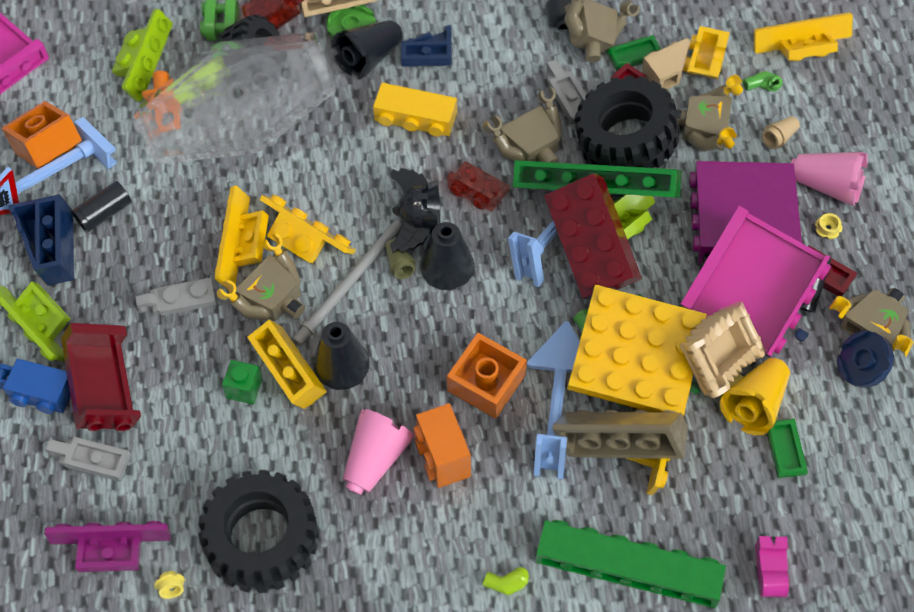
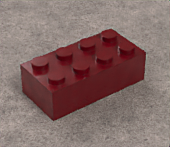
(592, 235)

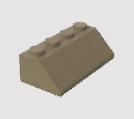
(623, 434)

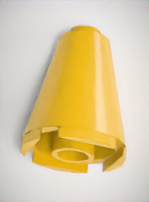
(757, 397)

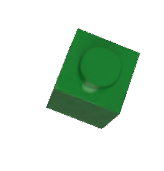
(242, 382)

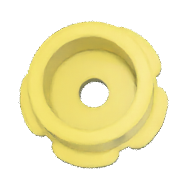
(828, 220)
(168, 581)

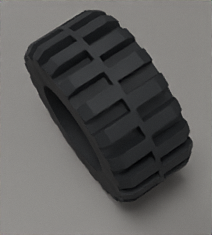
(623, 101)
(265, 567)

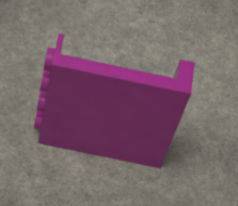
(759, 187)

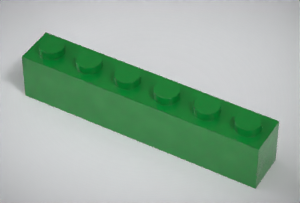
(618, 178)
(631, 563)

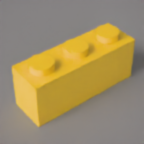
(415, 109)
(287, 364)

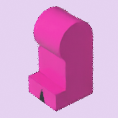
(772, 566)

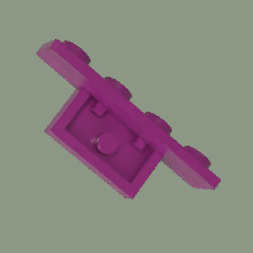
(108, 546)

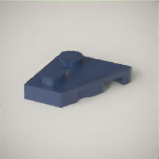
(428, 49)

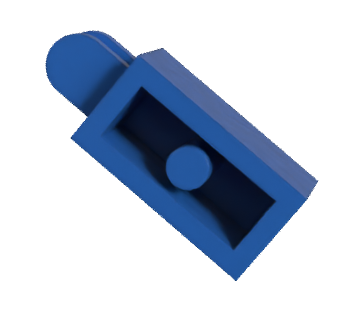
(35, 385)

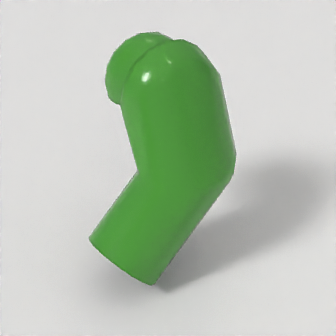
(763, 80)

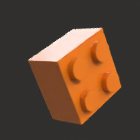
(42, 134)
(486, 375)
(442, 446)

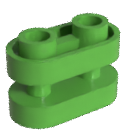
(210, 11)

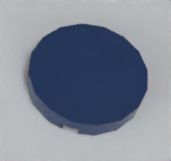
(865, 359)

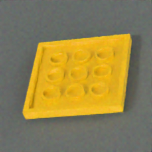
(634, 352)

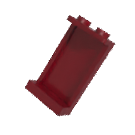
(98, 377)

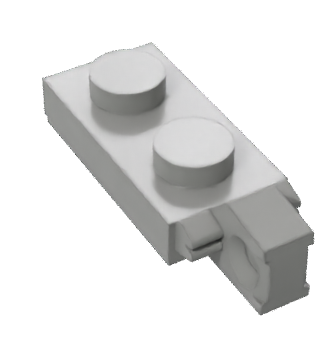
(567, 88)
(178, 297)
(90, 457)

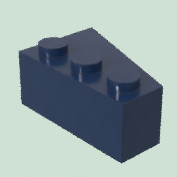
(47, 236)

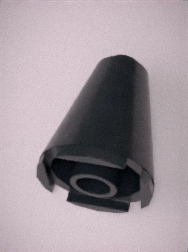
(365, 46)
(447, 258)
(340, 358)

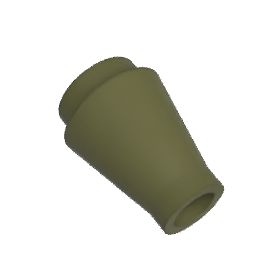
(400, 264)

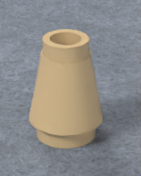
(778, 133)

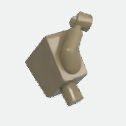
(596, 25)
(530, 136)

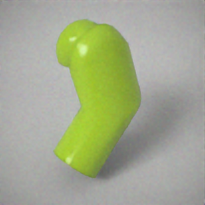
(509, 583)

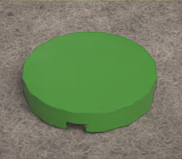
(350, 17)

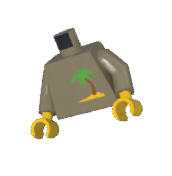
(708, 117)
(269, 288)
(877, 314)

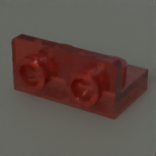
(478, 186)

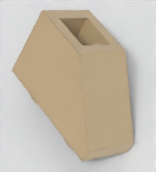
(667, 64)

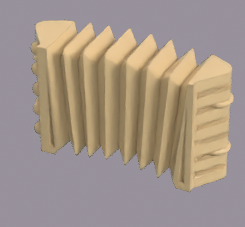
(722, 348)

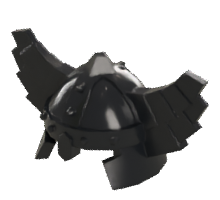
(416, 209)

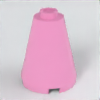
(833, 174)
(373, 450)

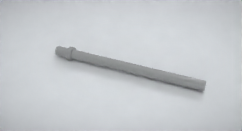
(309, 327)

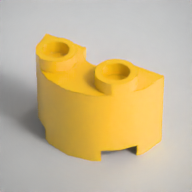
(708, 53)

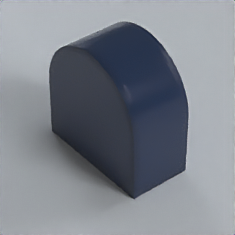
(801, 335)

